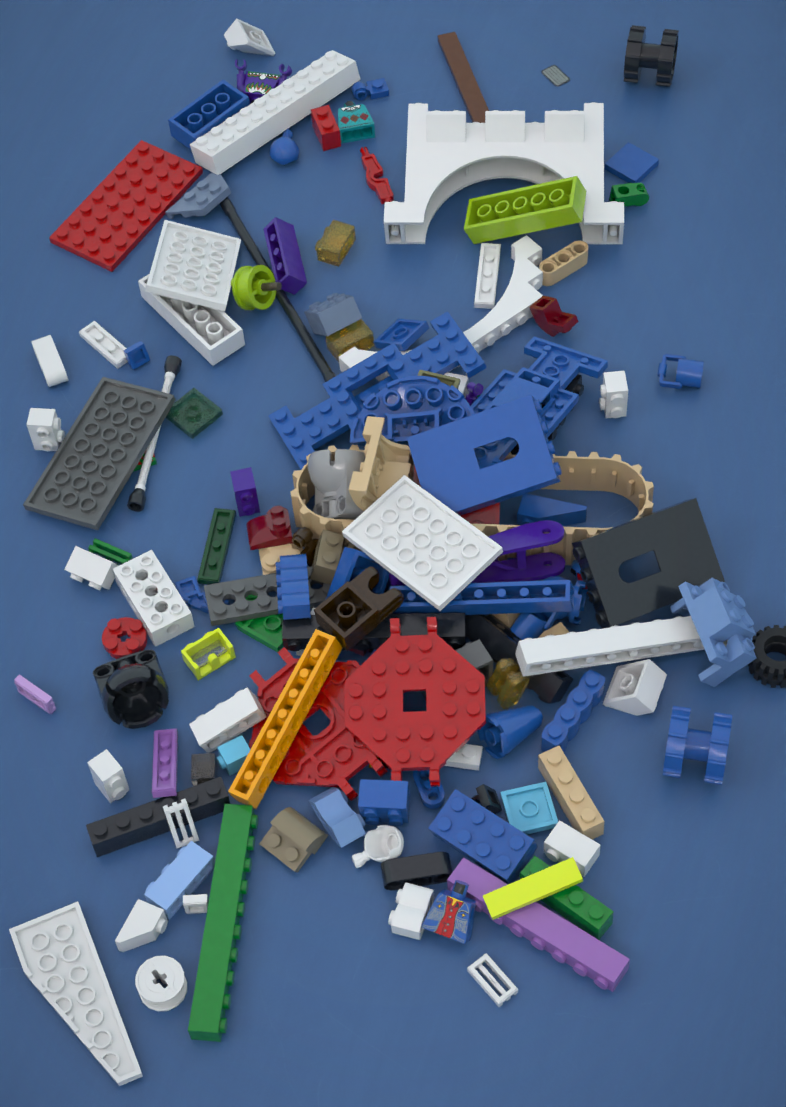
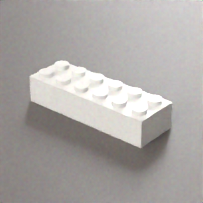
(204, 328)

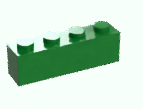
(575, 904)

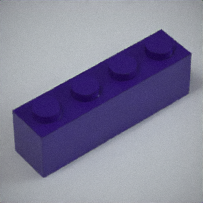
(285, 255)

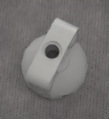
(333, 481)

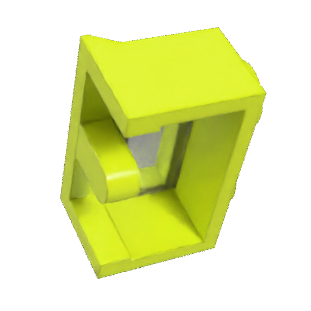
(208, 653)

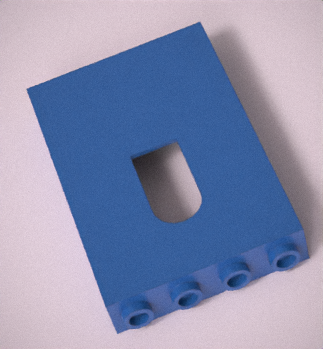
(450, 467)

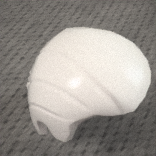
(380, 845)

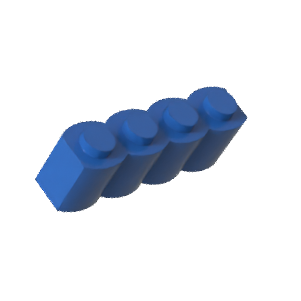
(293, 587)
(574, 712)

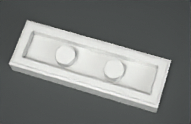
(104, 344)

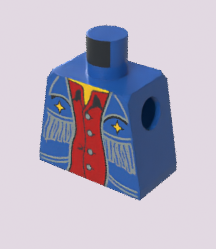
(452, 913)

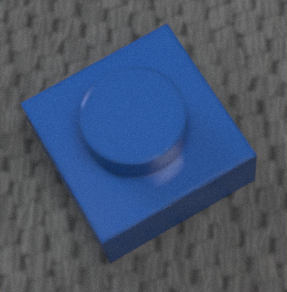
(136, 355)

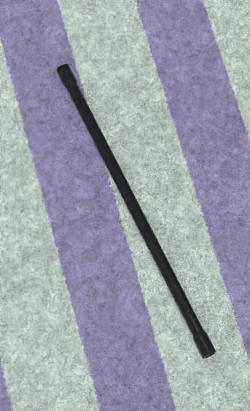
(288, 308)

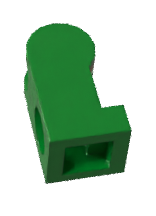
(629, 194)

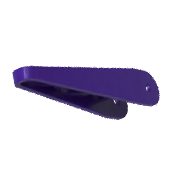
(522, 567)

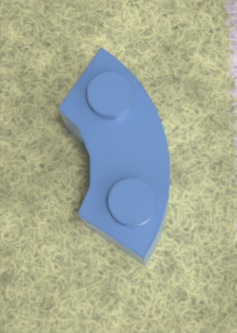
(337, 817)

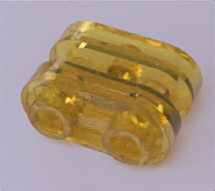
(507, 683)

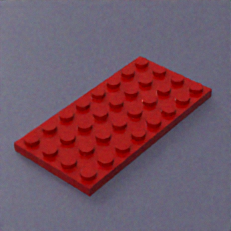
(126, 205)

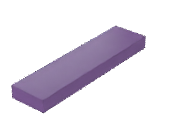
(165, 763)

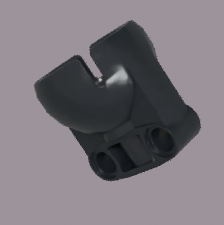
(133, 689)

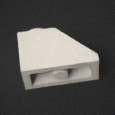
(141, 926)

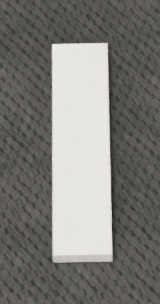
(487, 276)

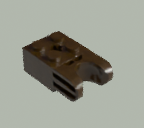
(355, 609)

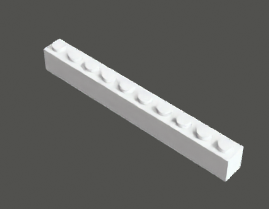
(608, 645)

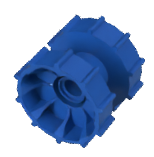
(697, 745)

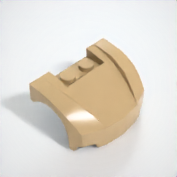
(383, 465)

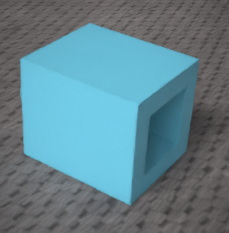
(233, 754)

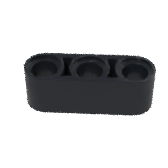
(416, 870)

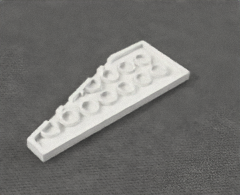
(68, 973)

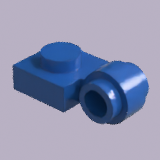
(374, 88)

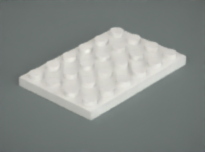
(193, 265)
(422, 542)

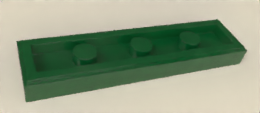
(216, 546)

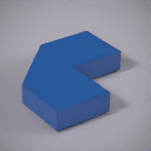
(192, 595)

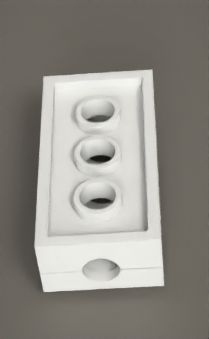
(153, 598)

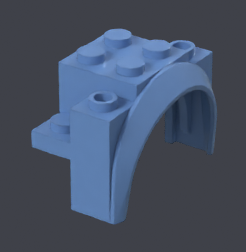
(718, 617)

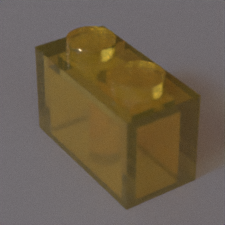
(335, 242)
(353, 335)

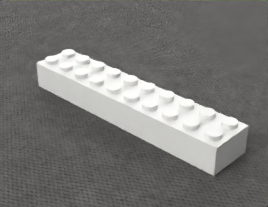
(274, 112)

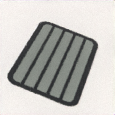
(555, 75)

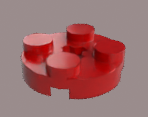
(124, 626)

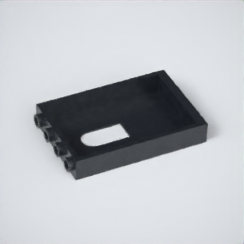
(681, 551)

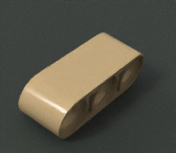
(564, 262)

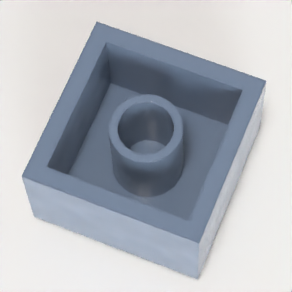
(332, 314)

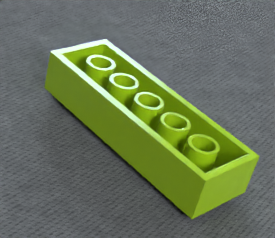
(525, 210)

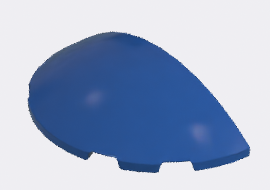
(410, 408)

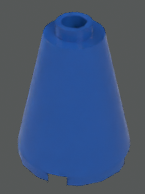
(508, 729)

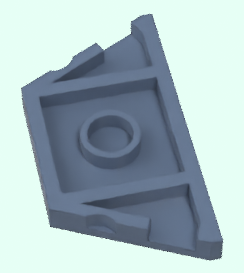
(201, 198)

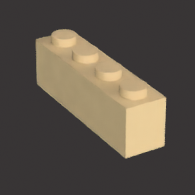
(570, 793)

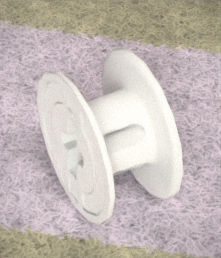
(153, 993)

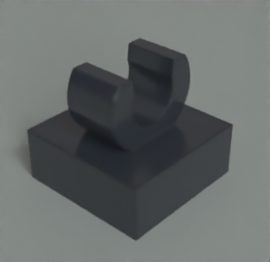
(487, 798)

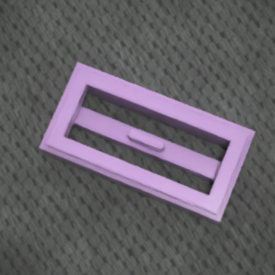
(35, 694)

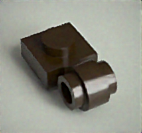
(303, 538)

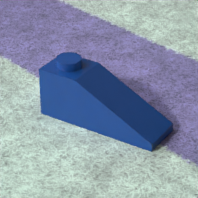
(538, 508)

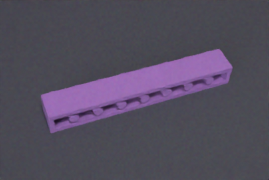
(547, 930)

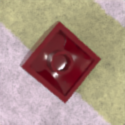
(270, 529)

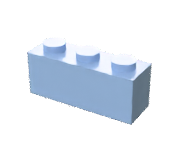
(180, 878)

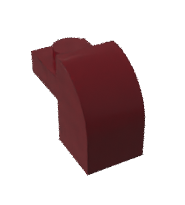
(550, 317)

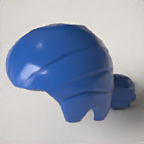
(284, 149)

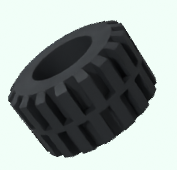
(763, 667)

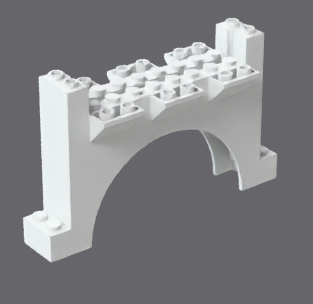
(452, 154)

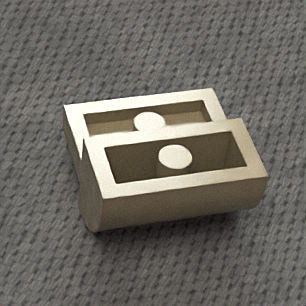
(293, 838)

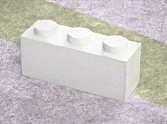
(227, 720)

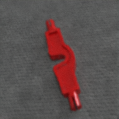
(374, 171)

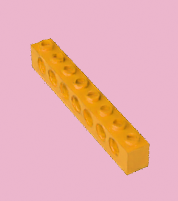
(285, 719)

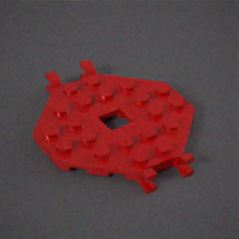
(418, 737)
(332, 754)

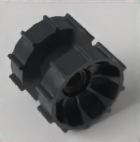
(650, 55)

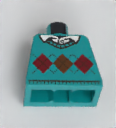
(355, 123)

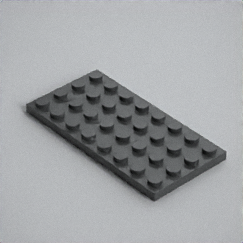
(99, 453)

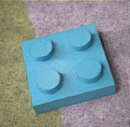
(529, 808)

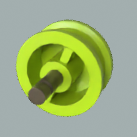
(254, 287)

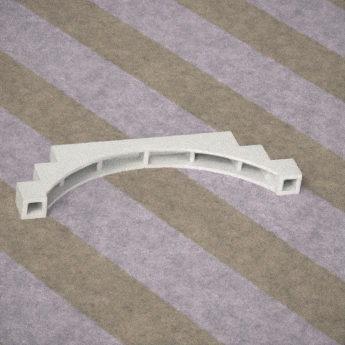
(505, 316)

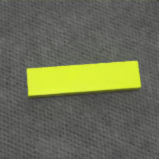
(532, 888)

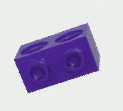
(245, 492)

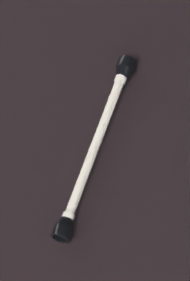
(137, 498)

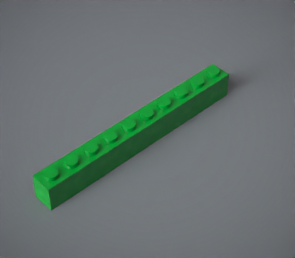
(222, 924)

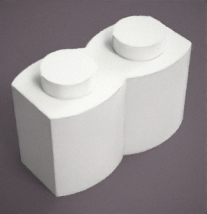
(411, 910)

